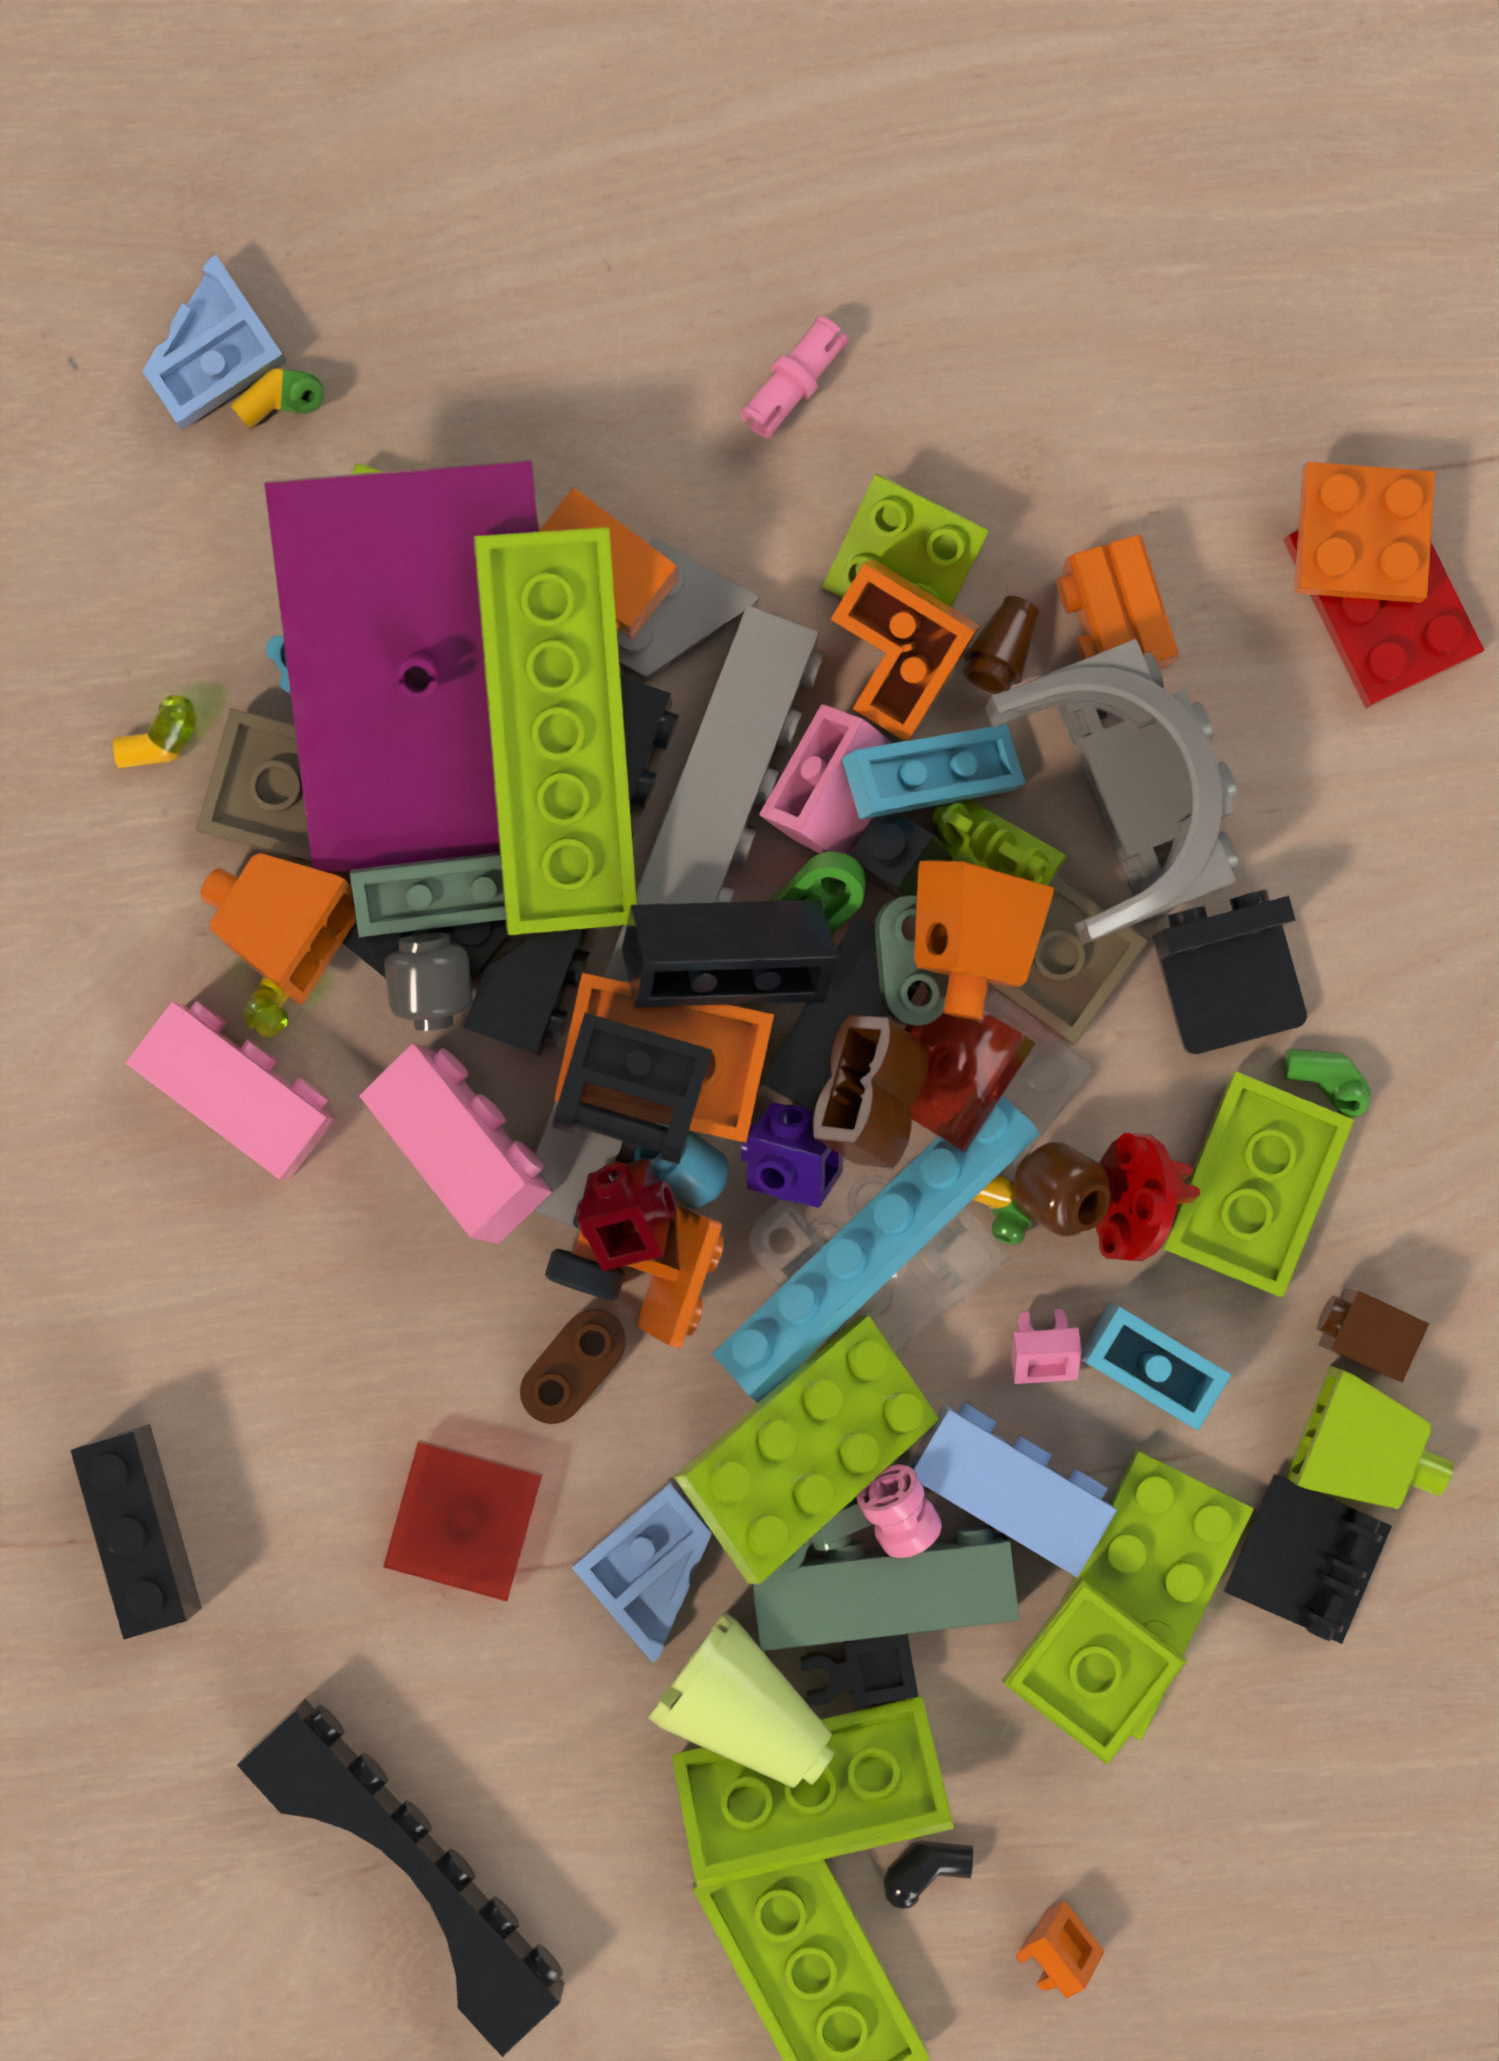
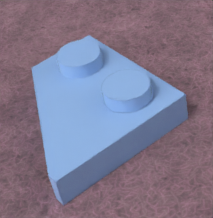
(211, 349)
(647, 1567)

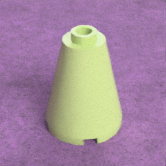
(744, 1709)

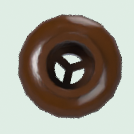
(1062, 1189)

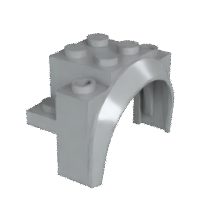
(1146, 775)

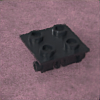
(1307, 1559)

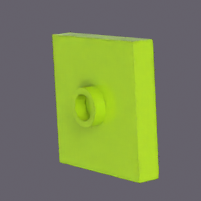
(1094, 1670)

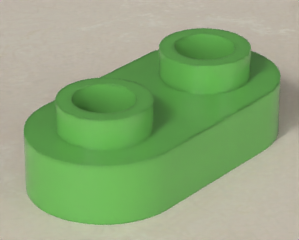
(838, 898)

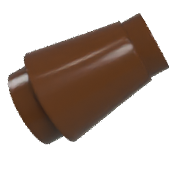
(1002, 647)

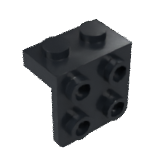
(1231, 973)

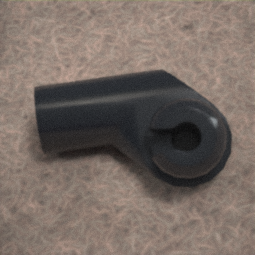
(920, 1866)

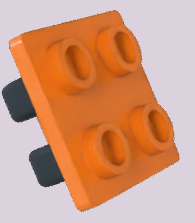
(672, 1298)

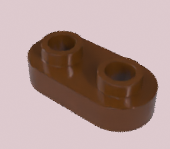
(572, 1366)

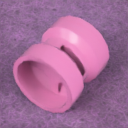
(902, 1516)

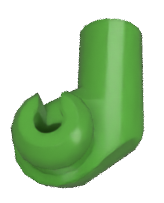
(1335, 1076)

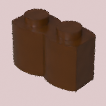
(869, 1097)

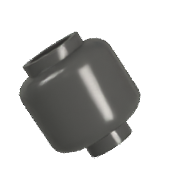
(428, 980)

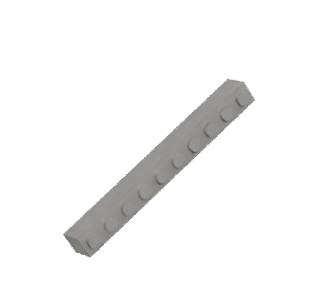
(703, 832)

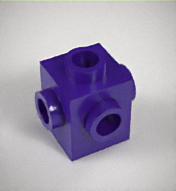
(788, 1159)

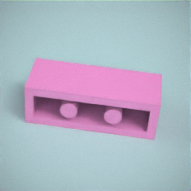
(232, 1088)
(457, 1142)

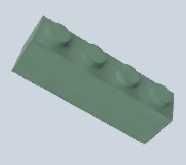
(875, 1595)

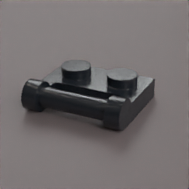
(639, 1066)

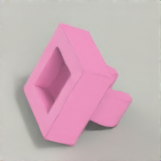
(1045, 1353)

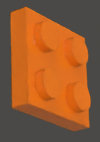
(1364, 532)

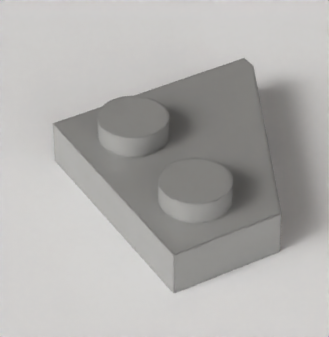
(685, 618)

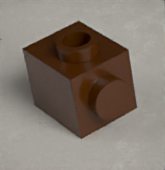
(1371, 1333)

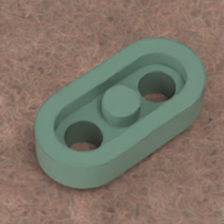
(898, 969)

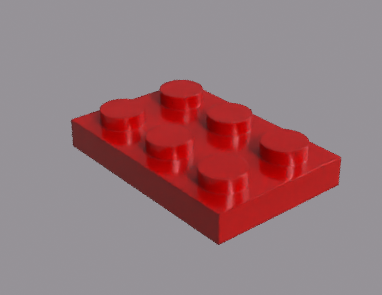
(1397, 642)

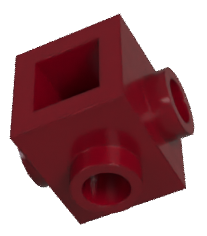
(626, 1213)

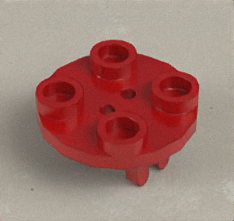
(1143, 1197)

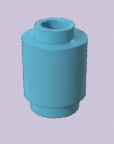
(697, 1177)

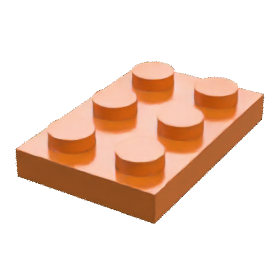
(733, 1073)

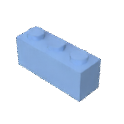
(1013, 1487)

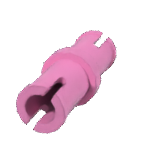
(794, 377)

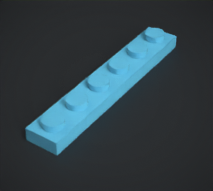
(869, 1252)

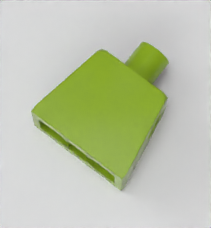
(1365, 1446)

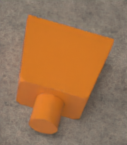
(281, 919)
(976, 929)

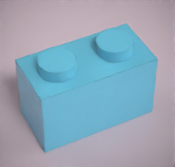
(1154, 1366)

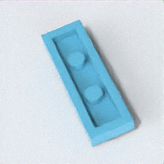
(932, 771)

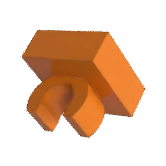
(1063, 1951)

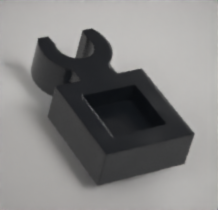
(873, 1669)

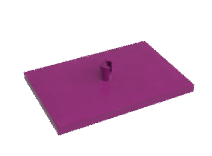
(392, 655)

